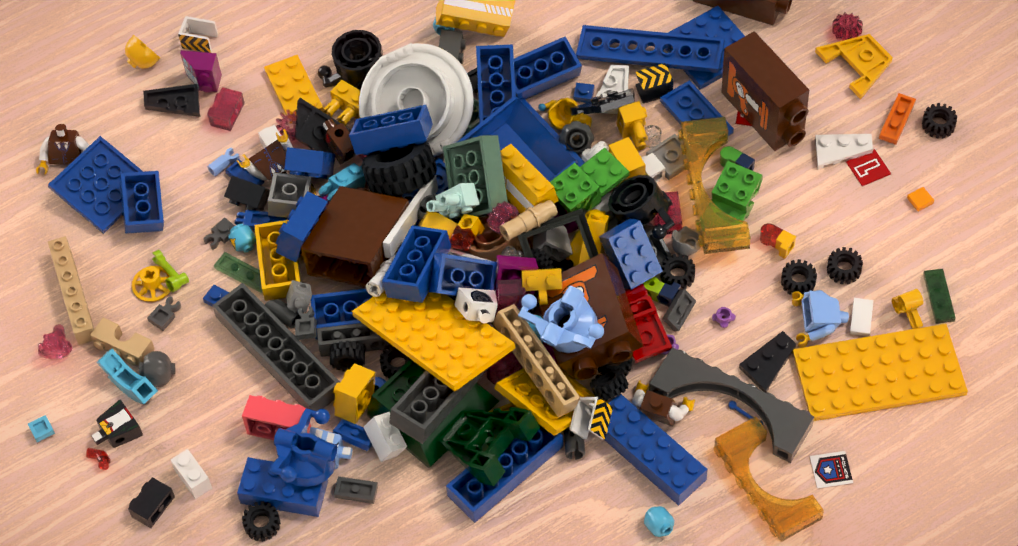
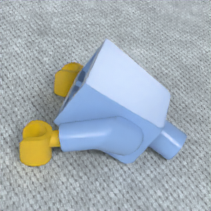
(820, 315)

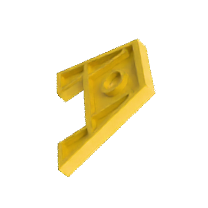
(863, 55)

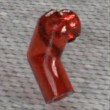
(101, 456)

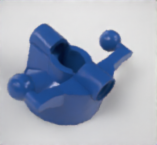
(303, 456)

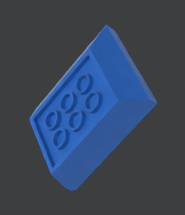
(522, 129)

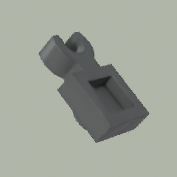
(220, 233)
(163, 316)
(306, 326)

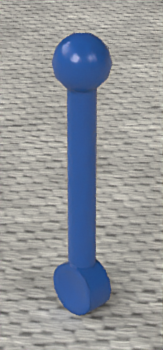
(732, 405)

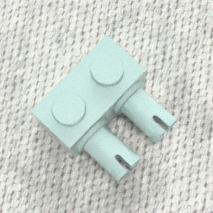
(455, 201)

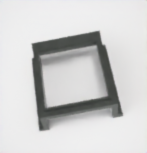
(578, 216)

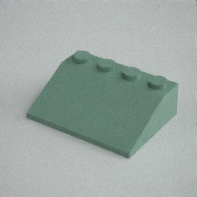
(479, 163)

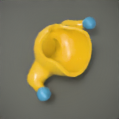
(560, 114)

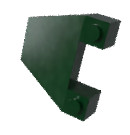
(481, 437)

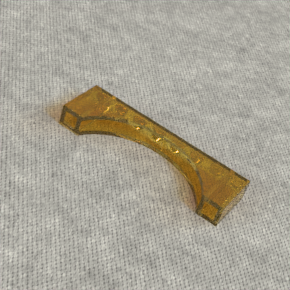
(717, 229)

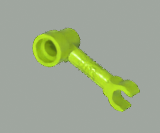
(175, 280)

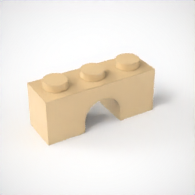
(107, 336)

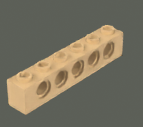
(71, 289)
(537, 361)

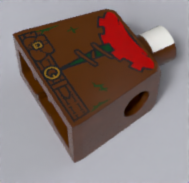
(339, 141)

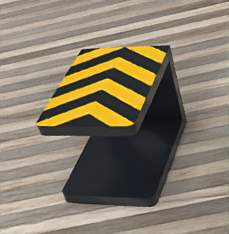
(654, 82)

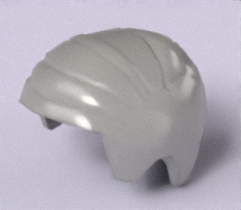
(685, 241)

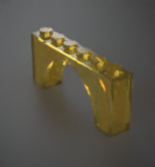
(783, 515)

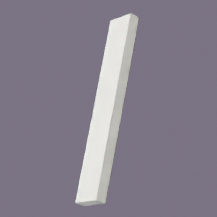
(407, 219)

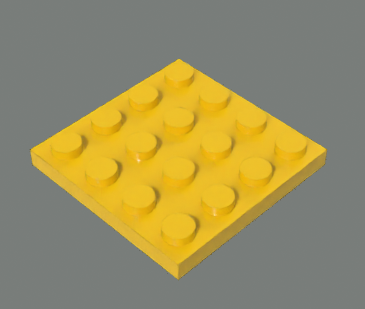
(524, 394)

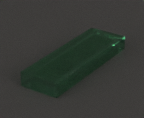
(239, 271)
(939, 296)

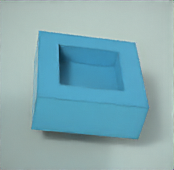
(41, 428)

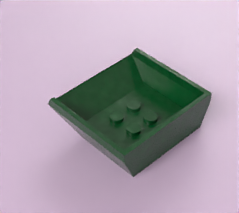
(390, 393)

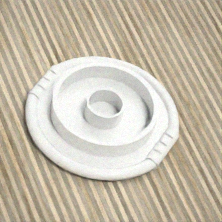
(418, 77)

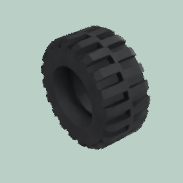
(399, 169)

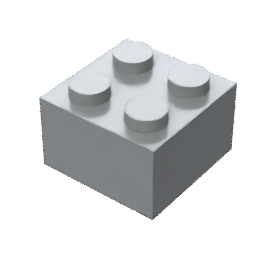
(285, 193)

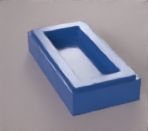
(242, 173)

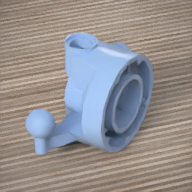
(578, 331)

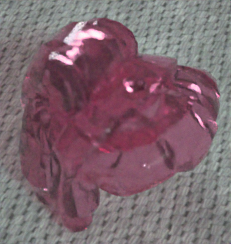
(55, 344)

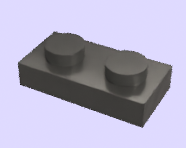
(679, 310)
(356, 490)

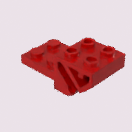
(648, 323)

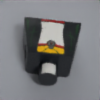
(117, 426)

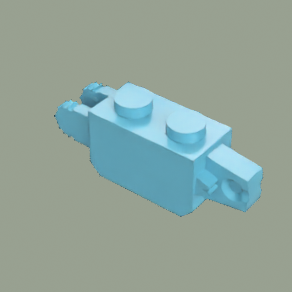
(349, 177)

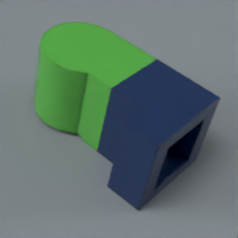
(735, 156)

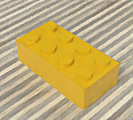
(275, 269)

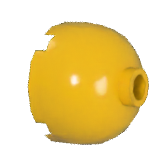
(140, 54)

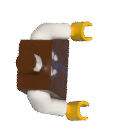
(61, 147)
(269, 159)
(660, 407)

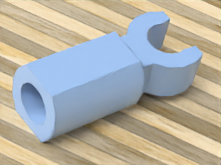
(223, 162)

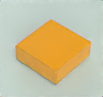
(920, 199)

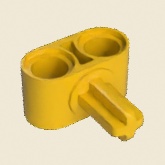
(908, 304)

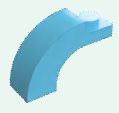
(127, 380)

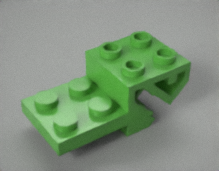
(587, 184)
(736, 190)

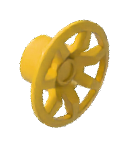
(150, 281)

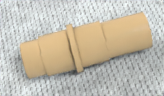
(528, 220)

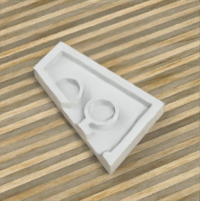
(615, 80)
(838, 147)

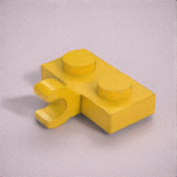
(542, 280)

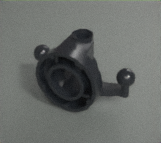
(353, 57)
(641, 200)

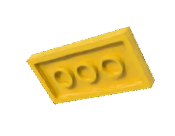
(291, 83)

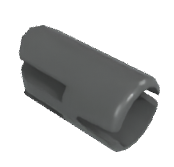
(281, 311)
(574, 444)

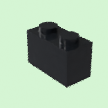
(247, 193)
(151, 502)

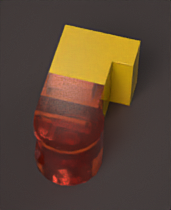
(466, 232)
(778, 239)

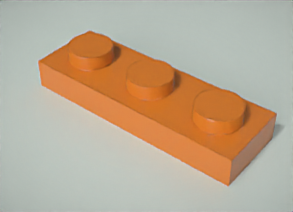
(897, 118)

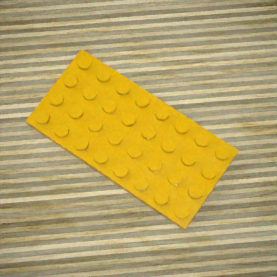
(436, 336)
(879, 372)

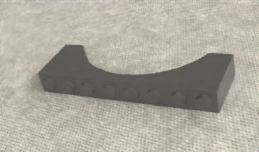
(686, 374)

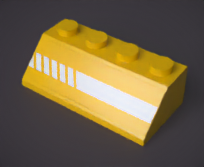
(479, 16)
(523, 182)

